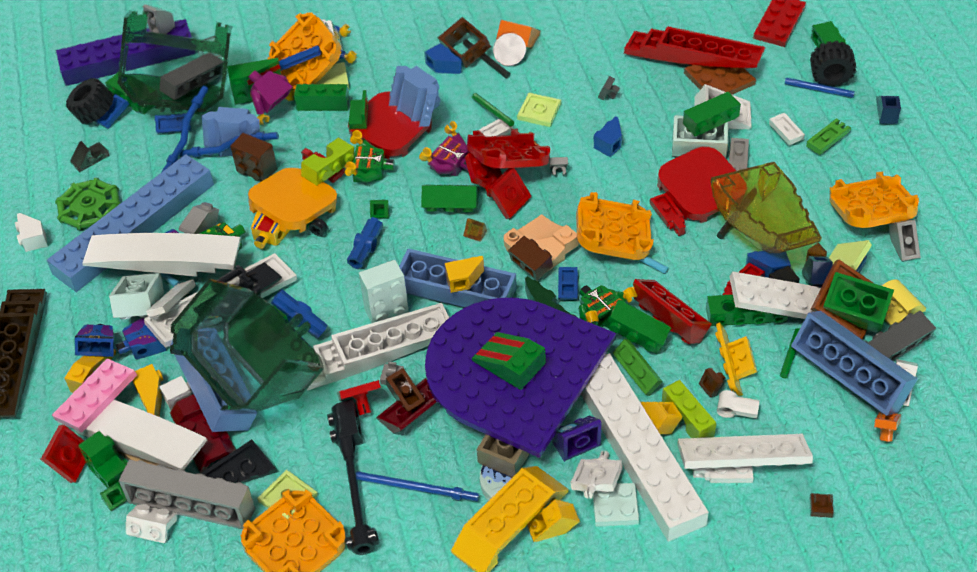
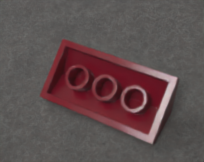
(397, 418)

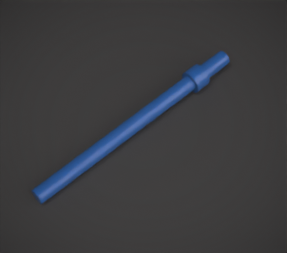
(456, 493)

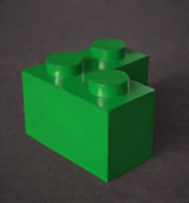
(103, 458)

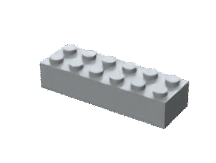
(187, 493)

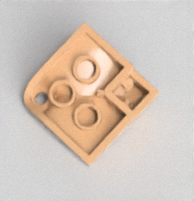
(548, 235)

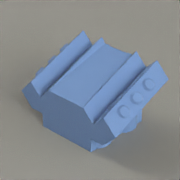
(415, 94)
(227, 124)

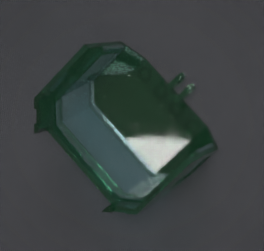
(245, 347)

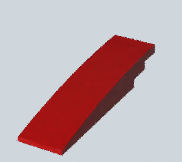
(693, 48)

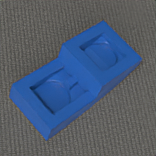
(567, 283)

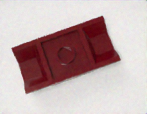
(190, 416)

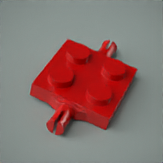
(480, 173)

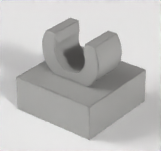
(558, 163)
(388, 370)

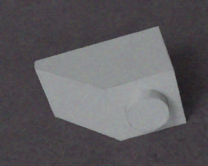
(159, 19)
(200, 219)
(905, 239)

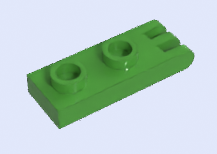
(828, 136)

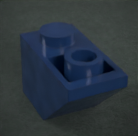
(888, 109)
(817, 269)

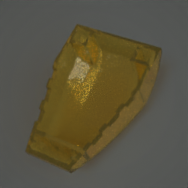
(764, 208)

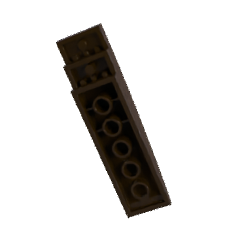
(19, 331)

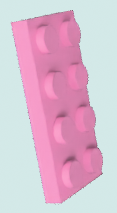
(94, 395)

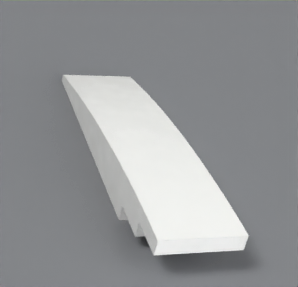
(163, 252)
(377, 343)
(146, 435)

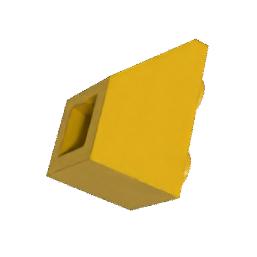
(463, 273)
(663, 415)
(553, 521)

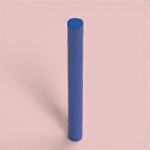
(818, 87)

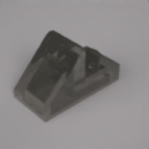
(87, 156)

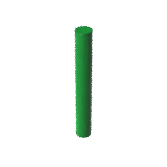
(789, 357)

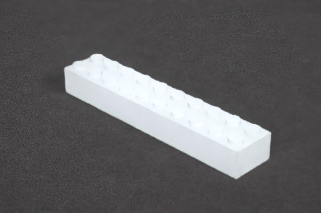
(643, 452)

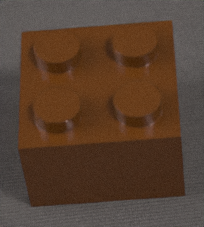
(253, 157)

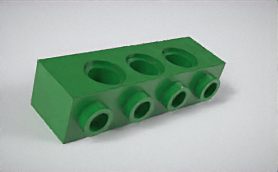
(723, 310)

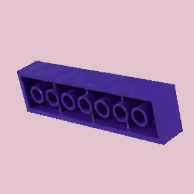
(102, 56)

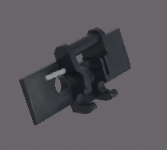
(262, 274)

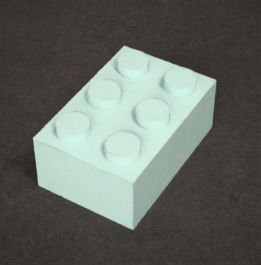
(685, 141)
(383, 291)
(136, 295)

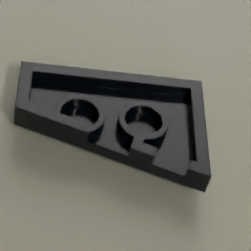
(242, 465)

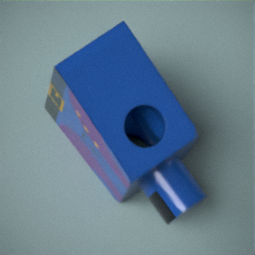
(95, 340)
(139, 341)

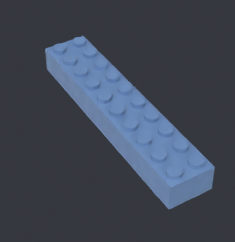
(139, 213)

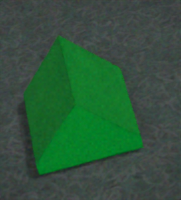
(379, 208)
(113, 496)

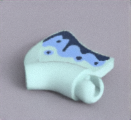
(492, 481)

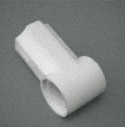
(730, 405)

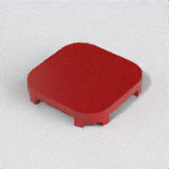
(390, 128)
(508, 151)
(689, 181)

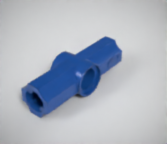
(365, 243)
(291, 307)

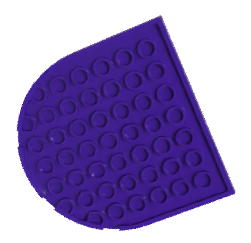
(493, 405)

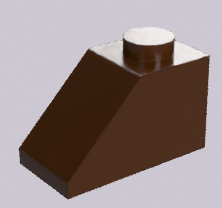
(404, 390)

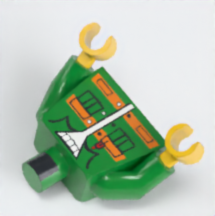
(368, 161)
(598, 303)

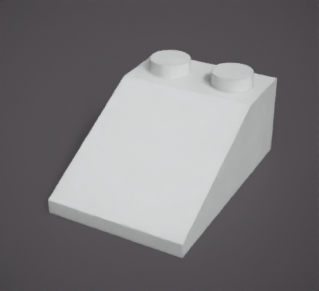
(744, 119)

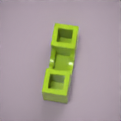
(320, 169)
(697, 420)

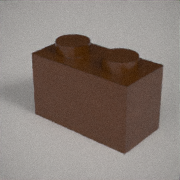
(531, 257)

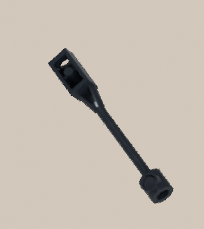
(348, 435)

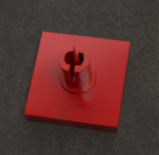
(509, 192)
(359, 393)
(64, 454)

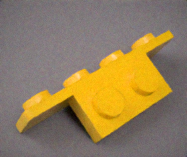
(738, 358)

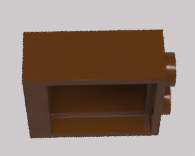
(461, 28)

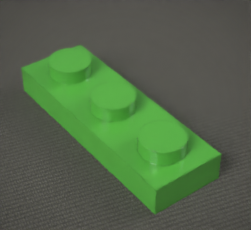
(637, 367)

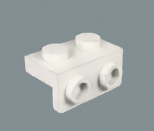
(149, 522)

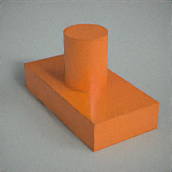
(887, 425)

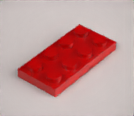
(779, 21)

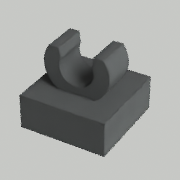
(609, 89)

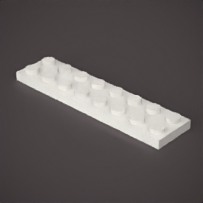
(161, 324)

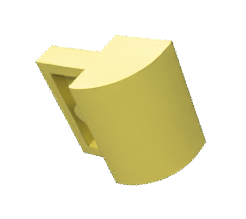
(902, 303)

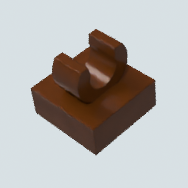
(711, 382)
(821, 505)

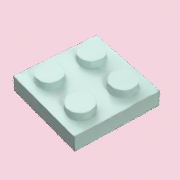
(616, 506)

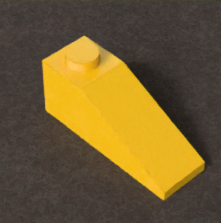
(83, 369)
(147, 386)

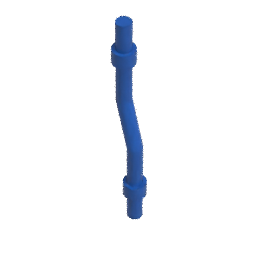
(196, 103)
(197, 151)

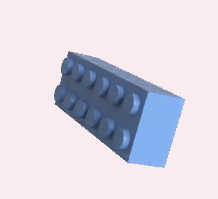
(427, 278)
(854, 362)
(211, 402)

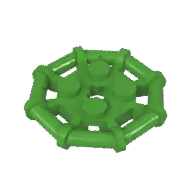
(76, 198)

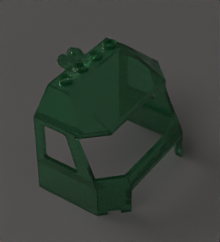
(146, 88)

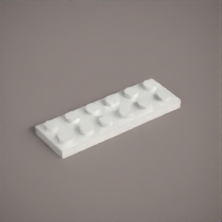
(772, 295)
(744, 451)

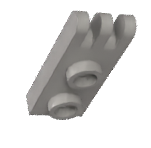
(738, 153)

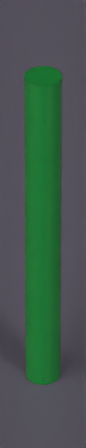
(493, 110)

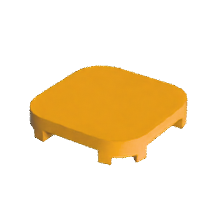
(305, 34)
(291, 199)
(873, 201)
(613, 227)
(296, 544)

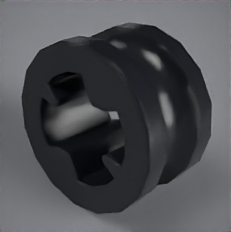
(318, 227)

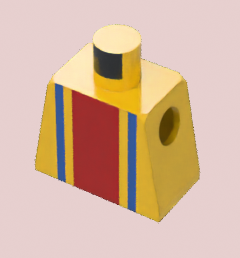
(266, 231)

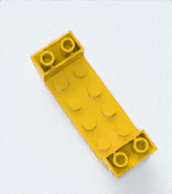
(505, 517)

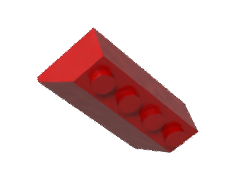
(671, 310)

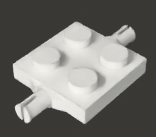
(596, 475)

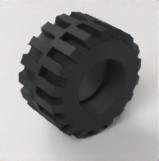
(833, 63)
(89, 100)

